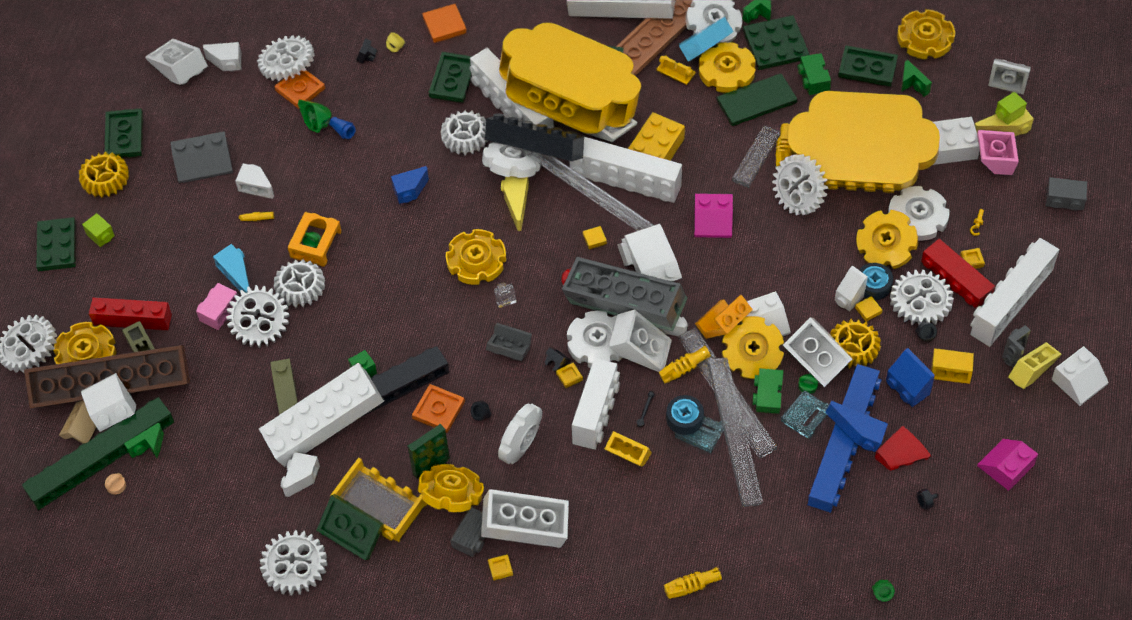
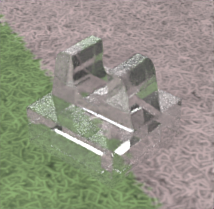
(504, 295)

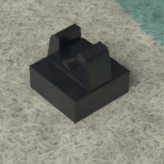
(366, 52)
(558, 357)

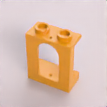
(318, 254)
(722, 317)

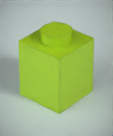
(1010, 108)
(98, 230)

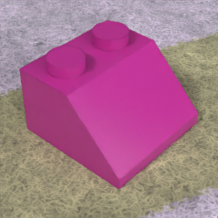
(713, 215)
(1008, 462)

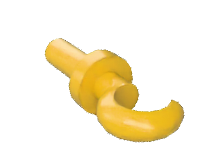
(978, 221)

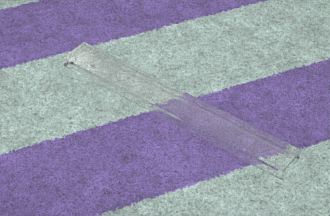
(591, 191)
(735, 432)
(755, 432)

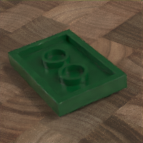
(868, 65)
(451, 77)
(124, 132)
(56, 244)
(429, 451)
(350, 527)

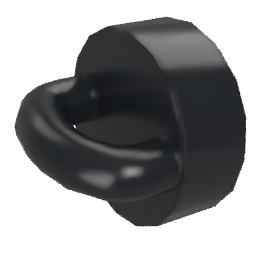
(926, 331)
(480, 410)
(925, 498)

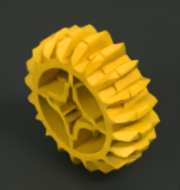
(102, 170)
(857, 337)

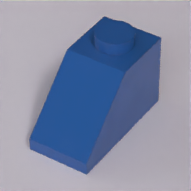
(409, 184)

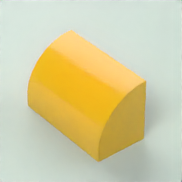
(952, 365)
(628, 449)

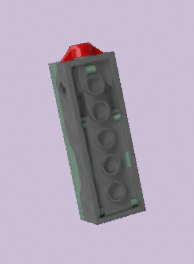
(622, 290)

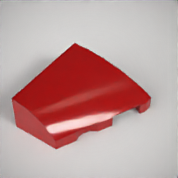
(901, 450)

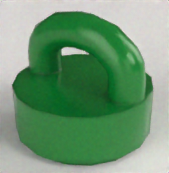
(311, 239)
(808, 383)
(883, 590)

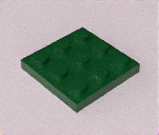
(775, 42)

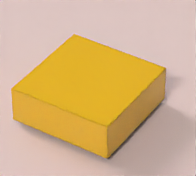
(594, 237)
(973, 257)
(868, 308)
(569, 375)
(500, 567)

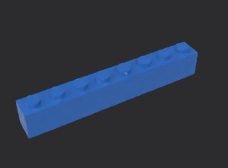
(840, 446)

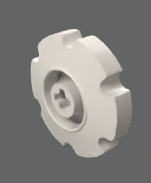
(706, 12)
(509, 161)
(924, 209)
(591, 338)
(520, 433)

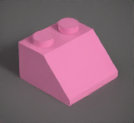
(998, 151)

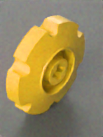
(926, 34)
(727, 67)
(882, 226)
(476, 256)
(764, 337)
(84, 343)
(450, 488)

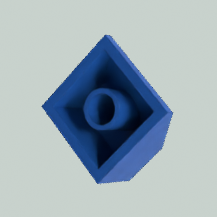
(910, 378)

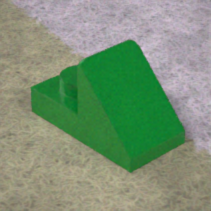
(757, 8)
(915, 78)
(150, 438)

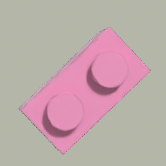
(214, 307)

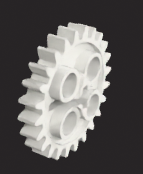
(285, 58)
(809, 197)
(921, 297)
(262, 300)
(37, 333)
(295, 546)

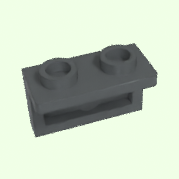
(509, 342)
(1015, 345)

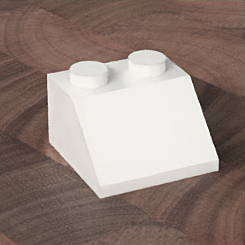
(1009, 76)
(771, 310)
(1080, 376)
(108, 402)

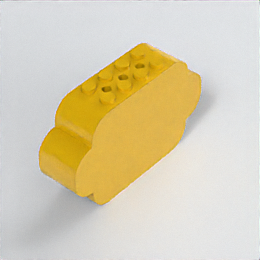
(569, 78)
(865, 140)

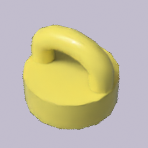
(395, 40)

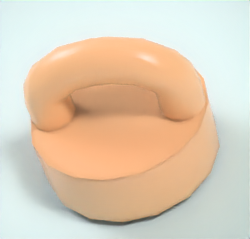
(115, 483)

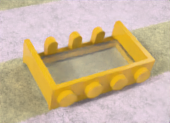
(380, 499)

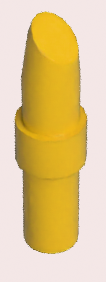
(257, 216)

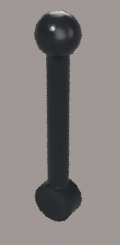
(640, 422)

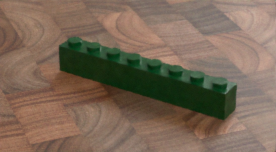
(94, 455)

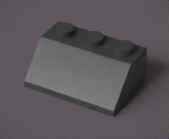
(201, 157)

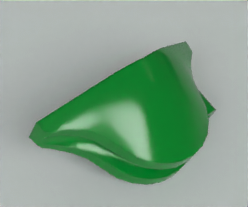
(314, 114)

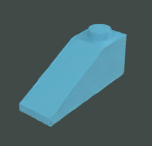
(705, 38)
(232, 265)

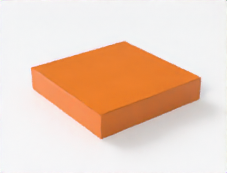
(444, 23)
(300, 87)
(438, 407)

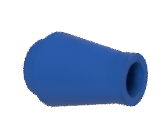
(342, 127)

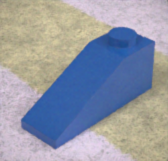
(859, 427)

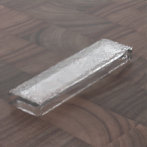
(756, 156)

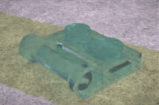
(801, 411)
(704, 437)

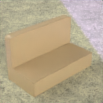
(78, 424)

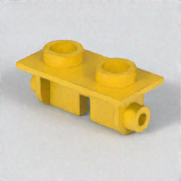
(675, 70)

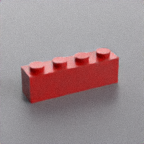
(957, 273)
(128, 312)

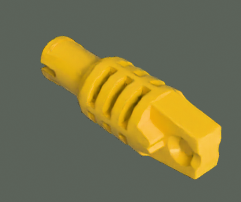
(782, 148)
(684, 364)
(691, 583)

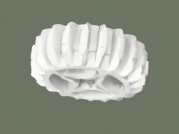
(466, 127)
(306, 274)

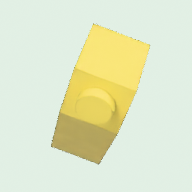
(1019, 126)
(515, 195)
(1033, 365)

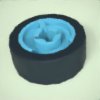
(883, 278)
(691, 421)

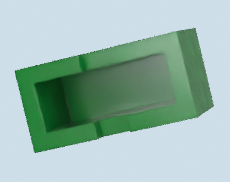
(814, 76)
(767, 397)

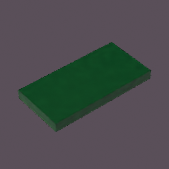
(756, 99)

